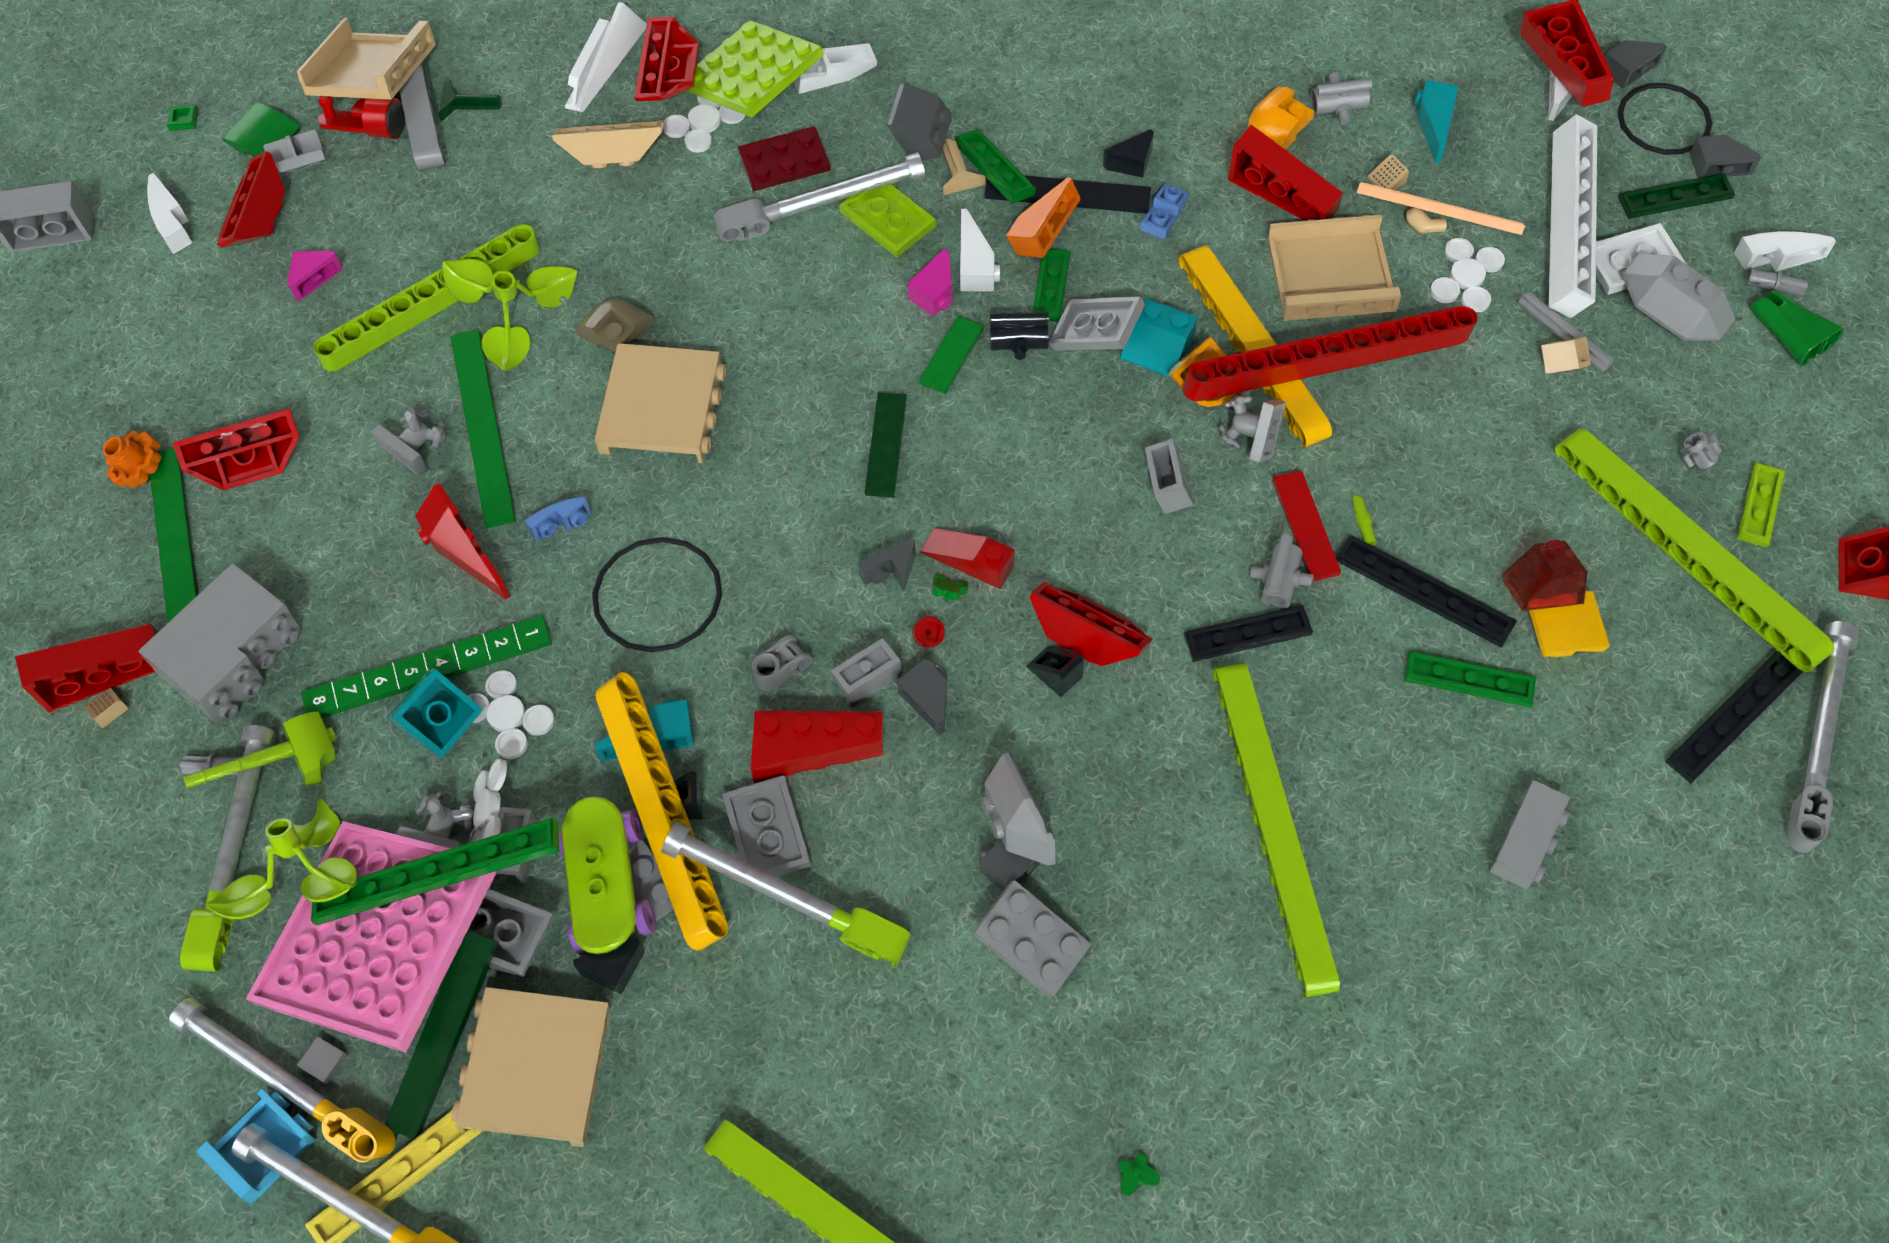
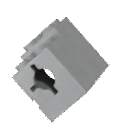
(222, 643)

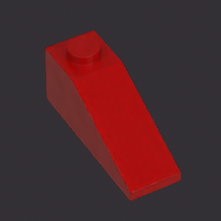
(971, 554)

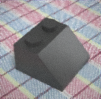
(919, 122)

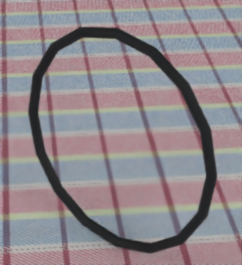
(664, 647)

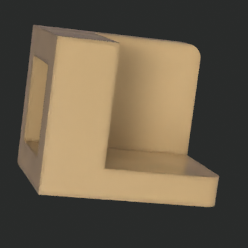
(1566, 355)

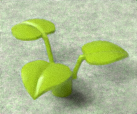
(471, 278)
(332, 878)

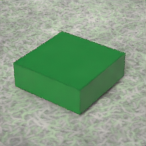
(182, 117)

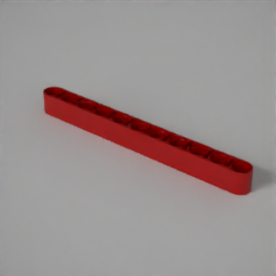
(1328, 353)

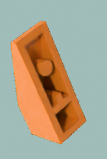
(1042, 222)

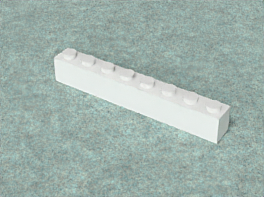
(1573, 217)

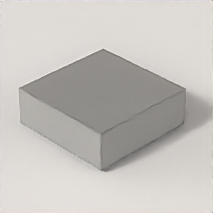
(321, 1060)

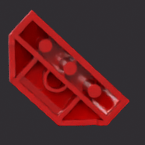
(666, 60)
(254, 203)
(240, 451)
(1086, 626)

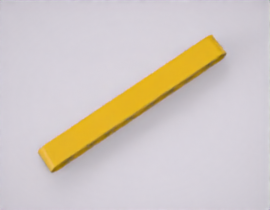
(1248, 333)
(659, 808)

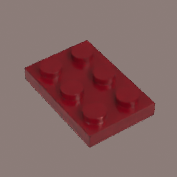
(784, 158)

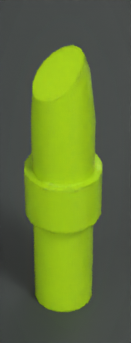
(1364, 520)

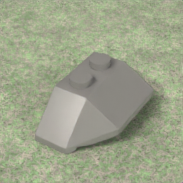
(1678, 297)
(1016, 814)

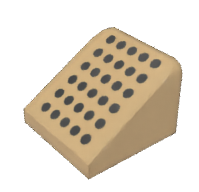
(1389, 173)
(106, 708)

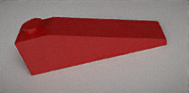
(451, 538)

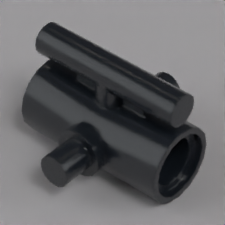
(1019, 332)

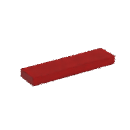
(1306, 525)

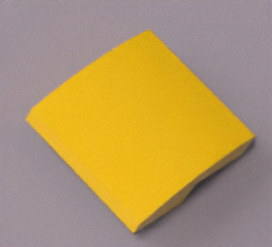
(1570, 628)

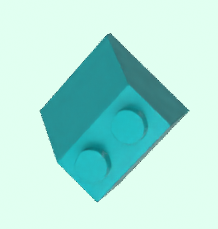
(1160, 337)
(435, 713)

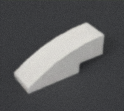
(837, 66)
(167, 215)
(1782, 249)

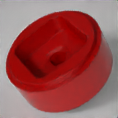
(928, 632)

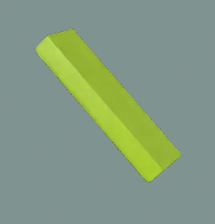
(1761, 505)

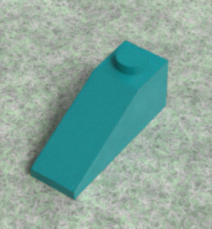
(1435, 114)
(671, 723)

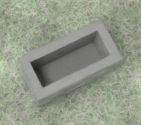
(1168, 476)

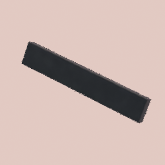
(1092, 194)
(1426, 591)
(1733, 717)

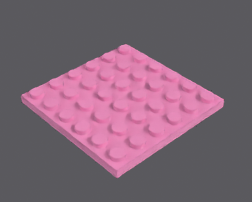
(376, 967)

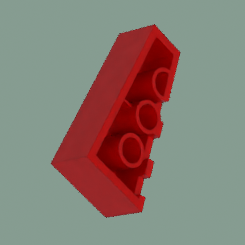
(1569, 50)

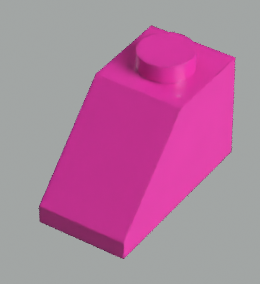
(933, 285)

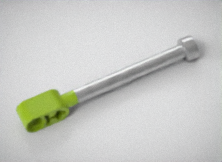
(859, 930)
(207, 931)

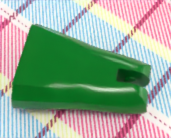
(1795, 326)

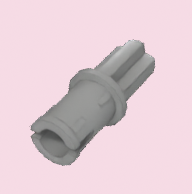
(1777, 281)
(193, 764)

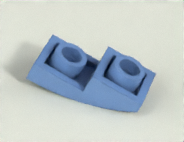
(1164, 211)
(568, 513)

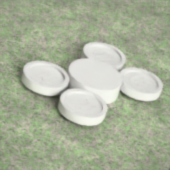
(702, 121)
(1467, 274)
(508, 714)
(488, 801)

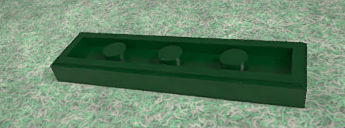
(1676, 196)
(886, 445)

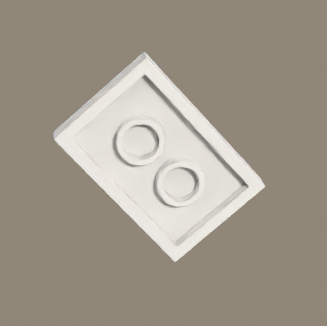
(1618, 253)

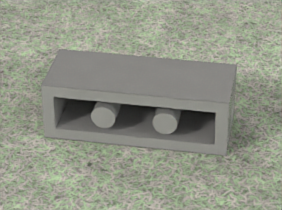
(1531, 835)

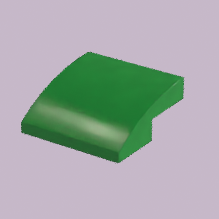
(260, 127)

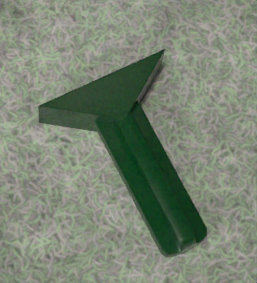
(452, 101)

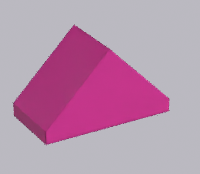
(311, 270)

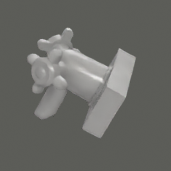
(1261, 427)
(410, 440)
(440, 823)

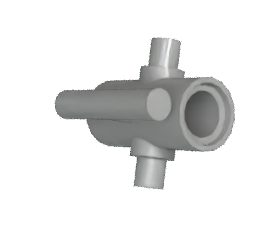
(1341, 97)
(1282, 574)

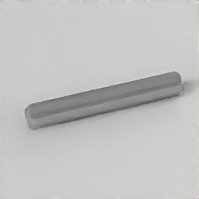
(1563, 329)

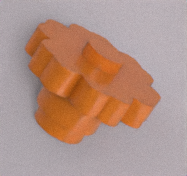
(131, 458)

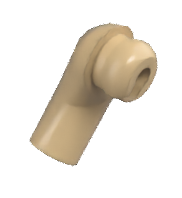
(1423, 223)

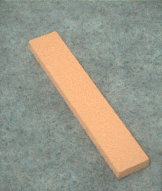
(1441, 208)

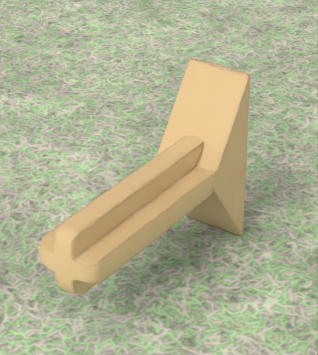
(961, 178)

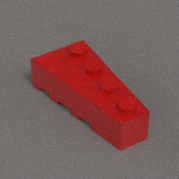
(1281, 178)
(84, 667)
(812, 740)

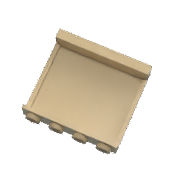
(364, 62)
(1331, 268)
(661, 400)
(532, 1065)

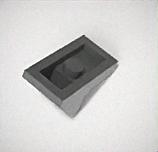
(893, 560)

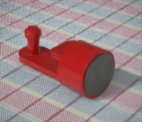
(371, 116)

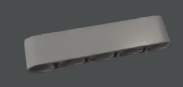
(421, 122)

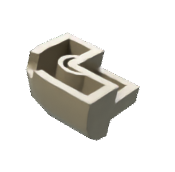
(614, 323)

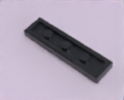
(1248, 633)

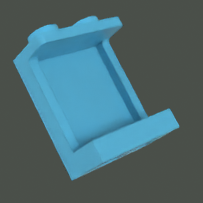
(285, 1131)

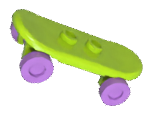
(601, 876)

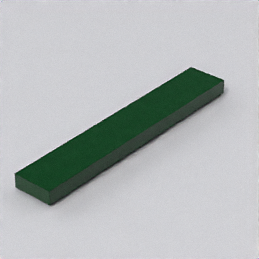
(441, 1035)

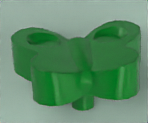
(947, 589)
(1136, 1174)

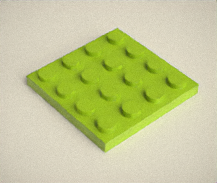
(753, 67)

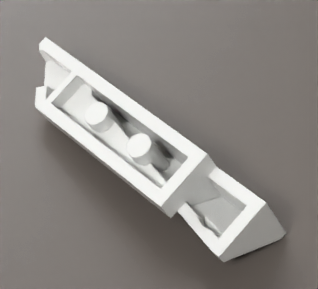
(602, 55)

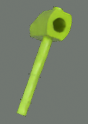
(306, 741)

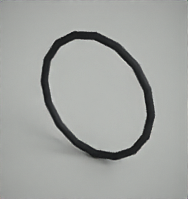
(1668, 86)

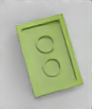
(888, 218)

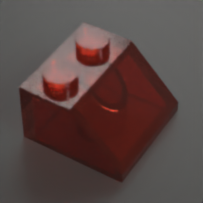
(1547, 577)

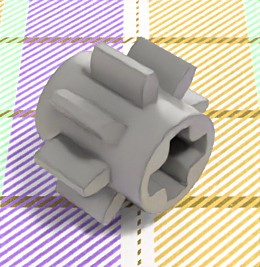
(1701, 450)

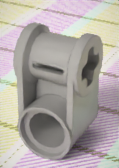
(783, 659)

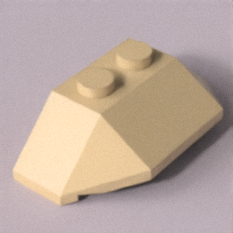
(608, 143)

